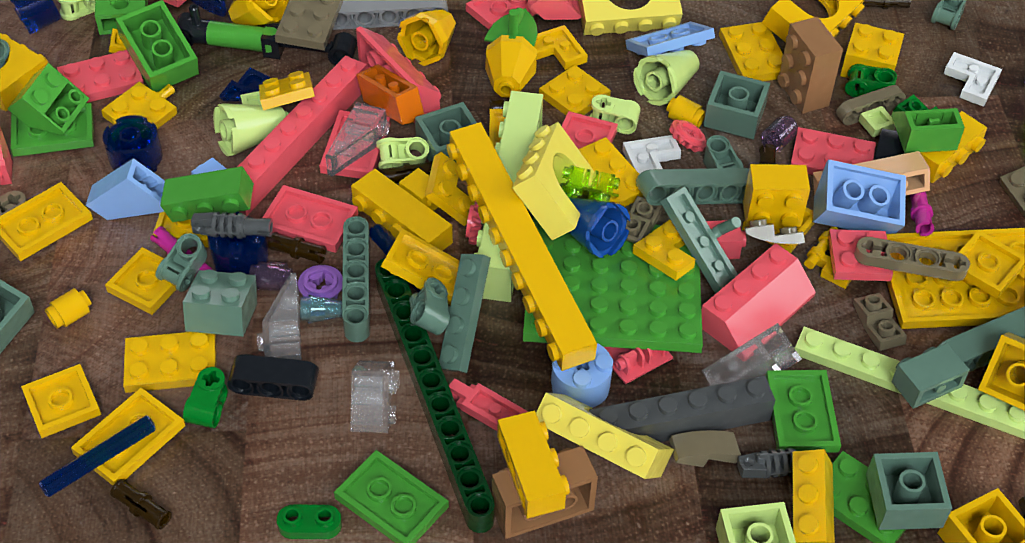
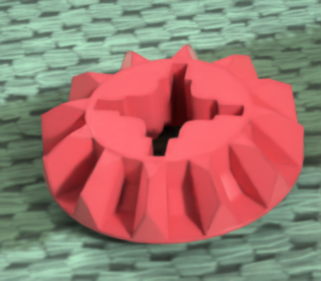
(688, 135)
(473, 224)

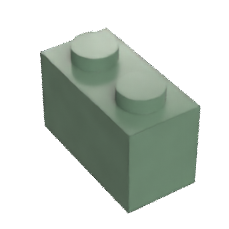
(930, 375)

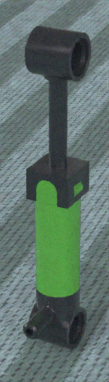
(253, 37)

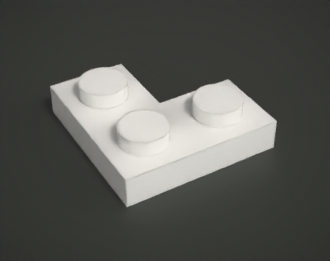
(979, 77)
(649, 152)

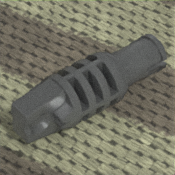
(230, 225)
(766, 464)

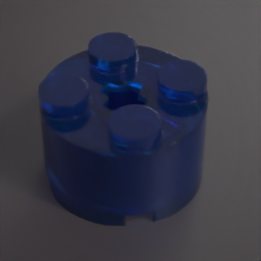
(36, 13)
(131, 139)
(237, 254)

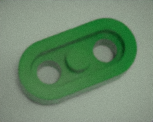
(308, 522)

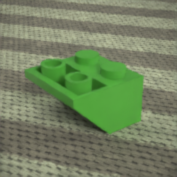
(48, 101)
(929, 129)

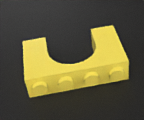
(605, 17)
(541, 178)
(628, 450)

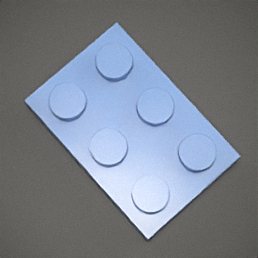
(670, 39)

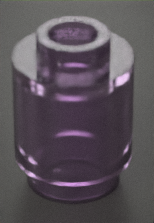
(780, 132)
(270, 274)

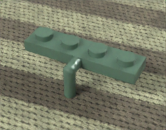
(700, 238)
(464, 312)

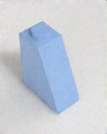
(127, 192)

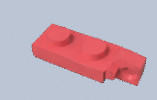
(483, 403)

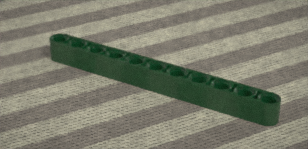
(426, 373)

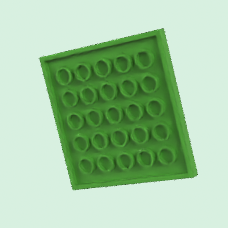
(627, 298)

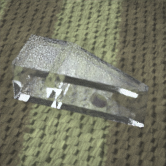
(357, 136)
(282, 324)
(764, 352)

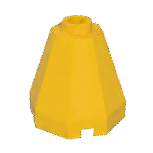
(257, 11)
(426, 35)
(510, 64)

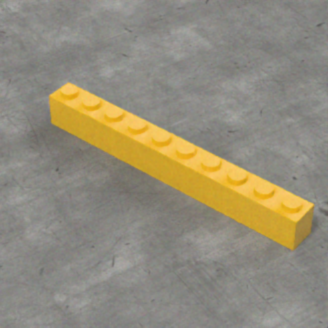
(522, 248)

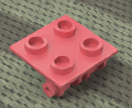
(633, 363)

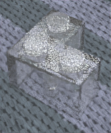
(371, 396)

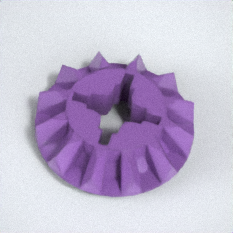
(315, 275)

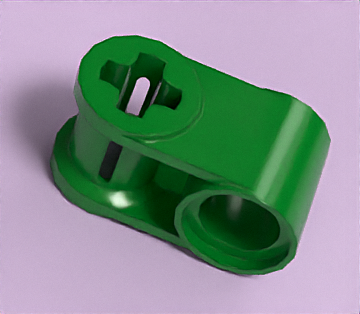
(870, 79)
(206, 399)

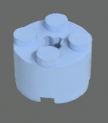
(587, 381)

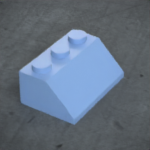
(860, 198)

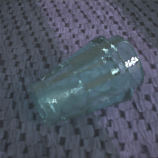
(319, 308)

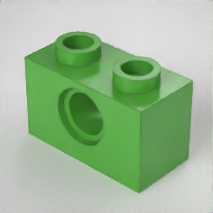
(108, 10)

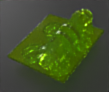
(574, 187)

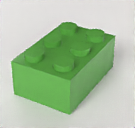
(157, 46)

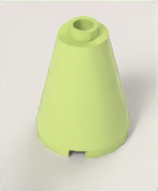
(664, 75)
(244, 125)

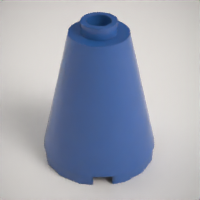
(600, 226)

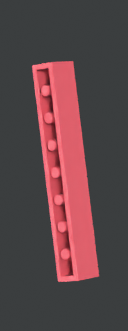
(302, 128)

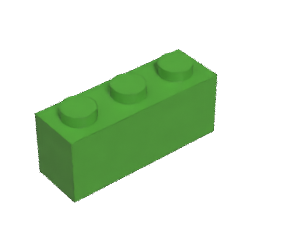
(206, 192)

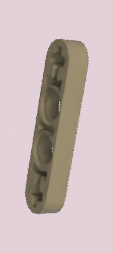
(912, 254)

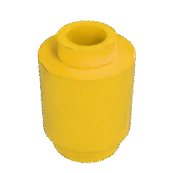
(685, 109)
(68, 308)

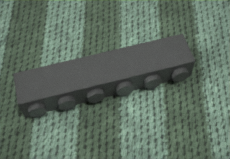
(694, 410)

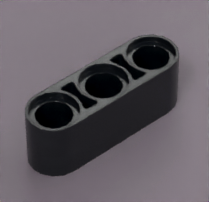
(273, 377)

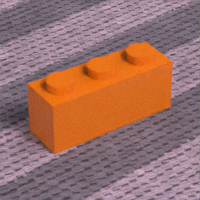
(390, 92)

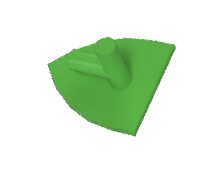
(516, 23)

